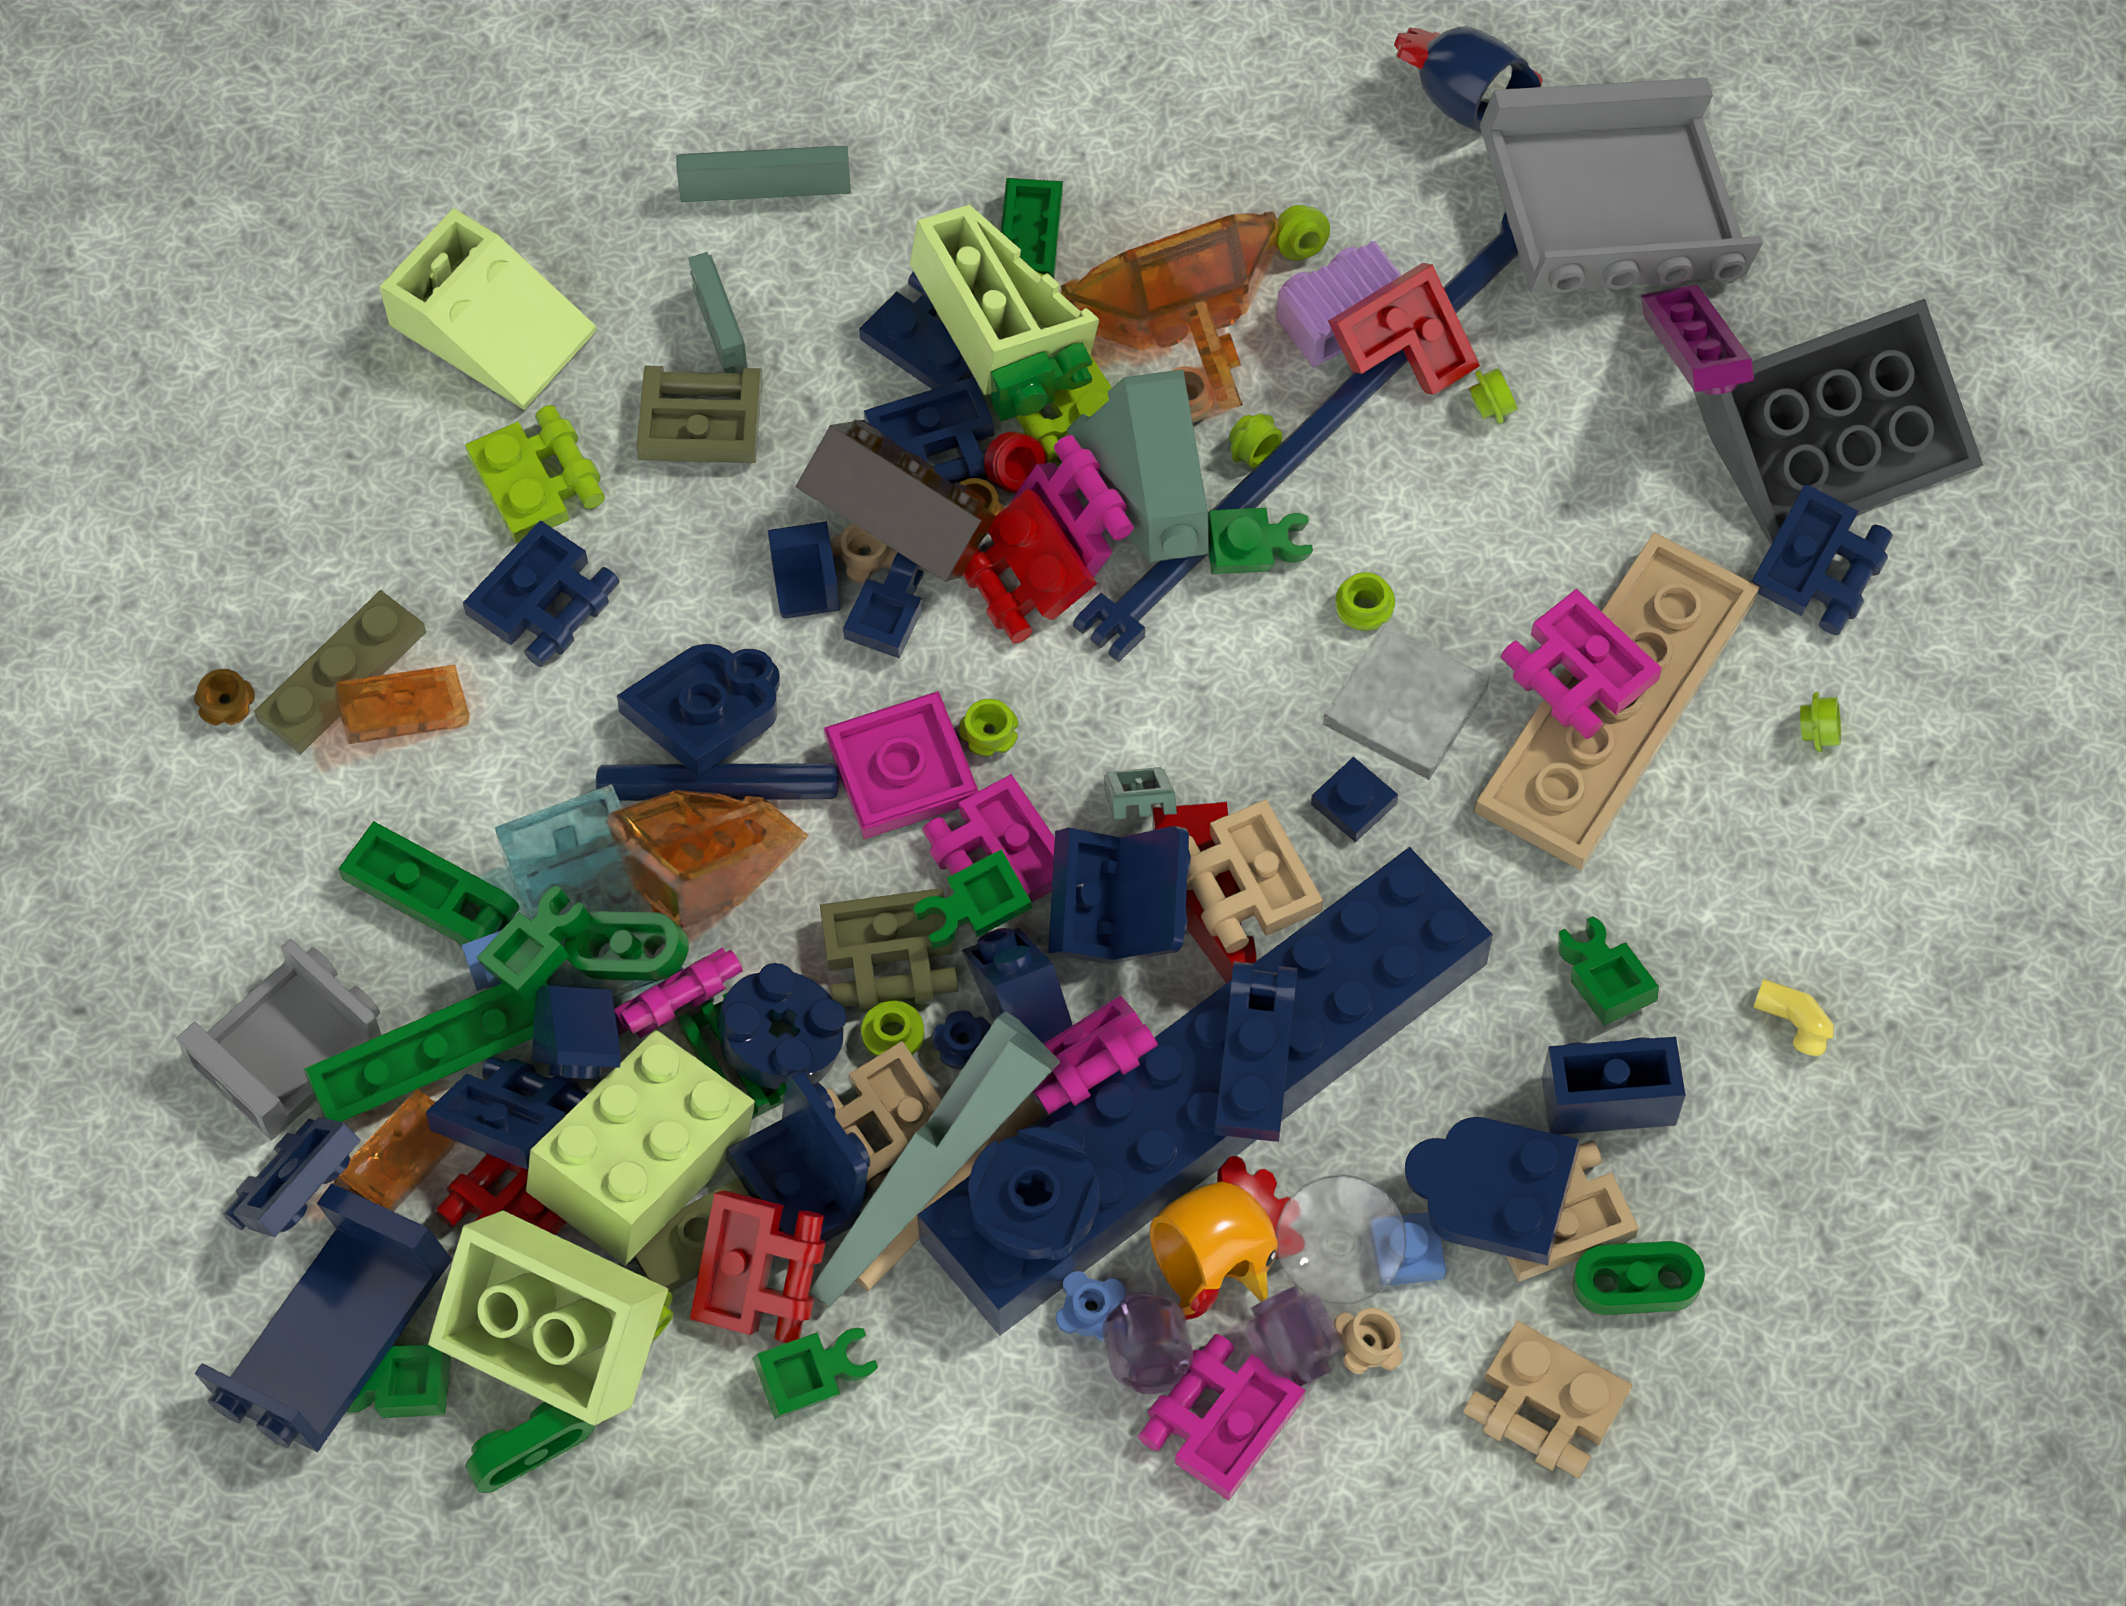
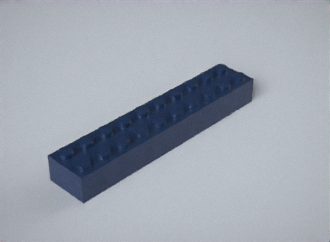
(1150, 1133)

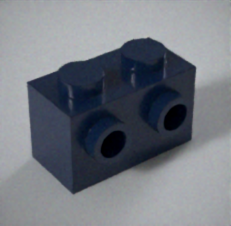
(1613, 1085)

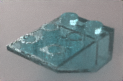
(576, 851)

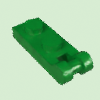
(425, 885)

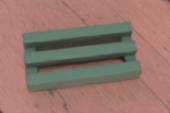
(717, 313)
(1142, 798)

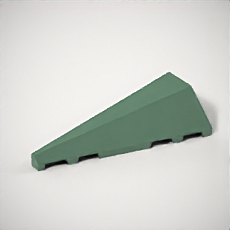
(983, 1096)

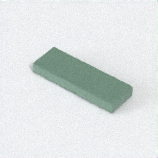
(763, 173)

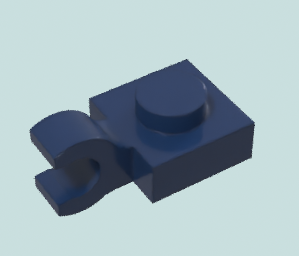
(887, 611)

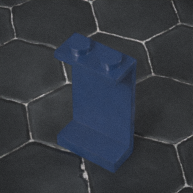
(332, 1324)

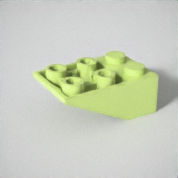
(484, 310)

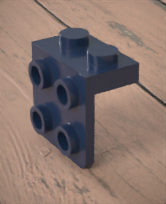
(1119, 894)
(805, 1161)

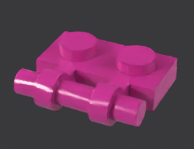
(1080, 525)
(1593, 651)
(995, 821)
(693, 984)
(1093, 1051)
(1235, 1429)

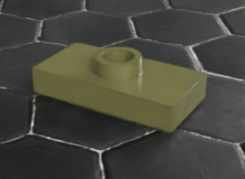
(677, 1249)

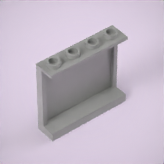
(1614, 185)

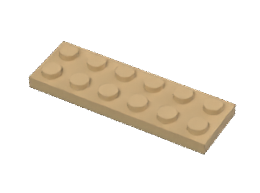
(1570, 788)

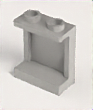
(276, 1032)

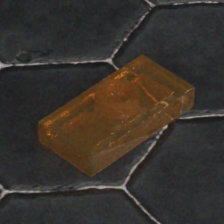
(1217, 355)
(401, 704)
(396, 1156)

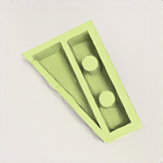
(990, 296)

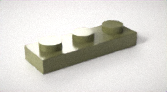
(359, 649)

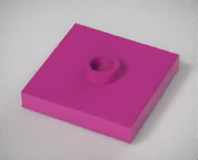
(900, 764)

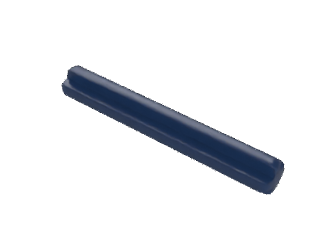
(736, 781)

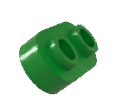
(632, 946)
(1636, 1274)
(511, 1454)

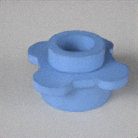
(1081, 1289)

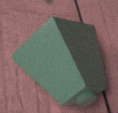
(1152, 461)

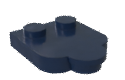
(705, 703)
(1495, 1186)

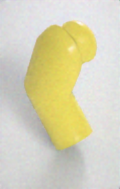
(1802, 1010)

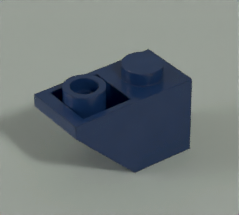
(1018, 980)
(575, 1031)

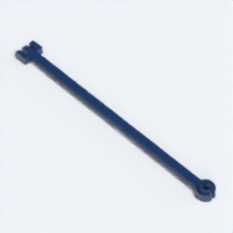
(1159, 580)

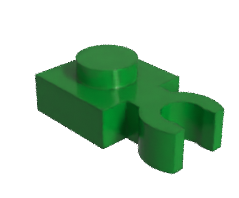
(1032, 382)
(1246, 541)
(982, 895)
(532, 950)
(1607, 978)
(805, 1373)
(407, 1383)

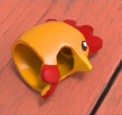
(1217, 1235)

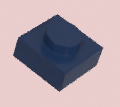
(1354, 799)

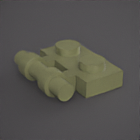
(882, 932)

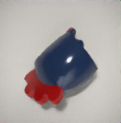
(1460, 67)

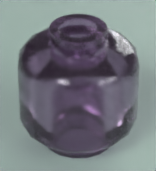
(1293, 1335)
(1147, 1343)

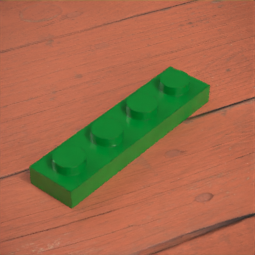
(421, 1052)

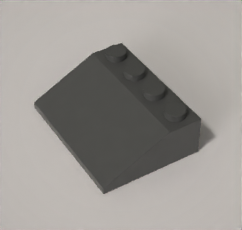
(1846, 414)

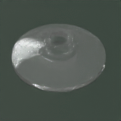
(1348, 1207)

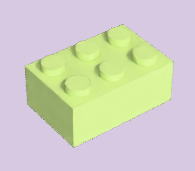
(639, 1146)
(547, 1317)

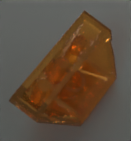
(1147, 288)
(701, 850)

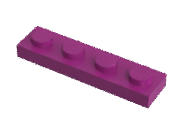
(1697, 339)

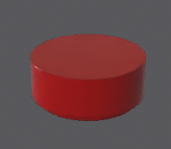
(1012, 459)

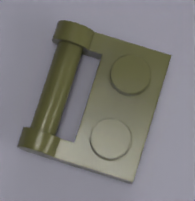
(699, 427)

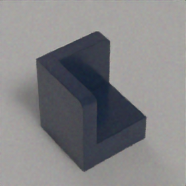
(803, 570)

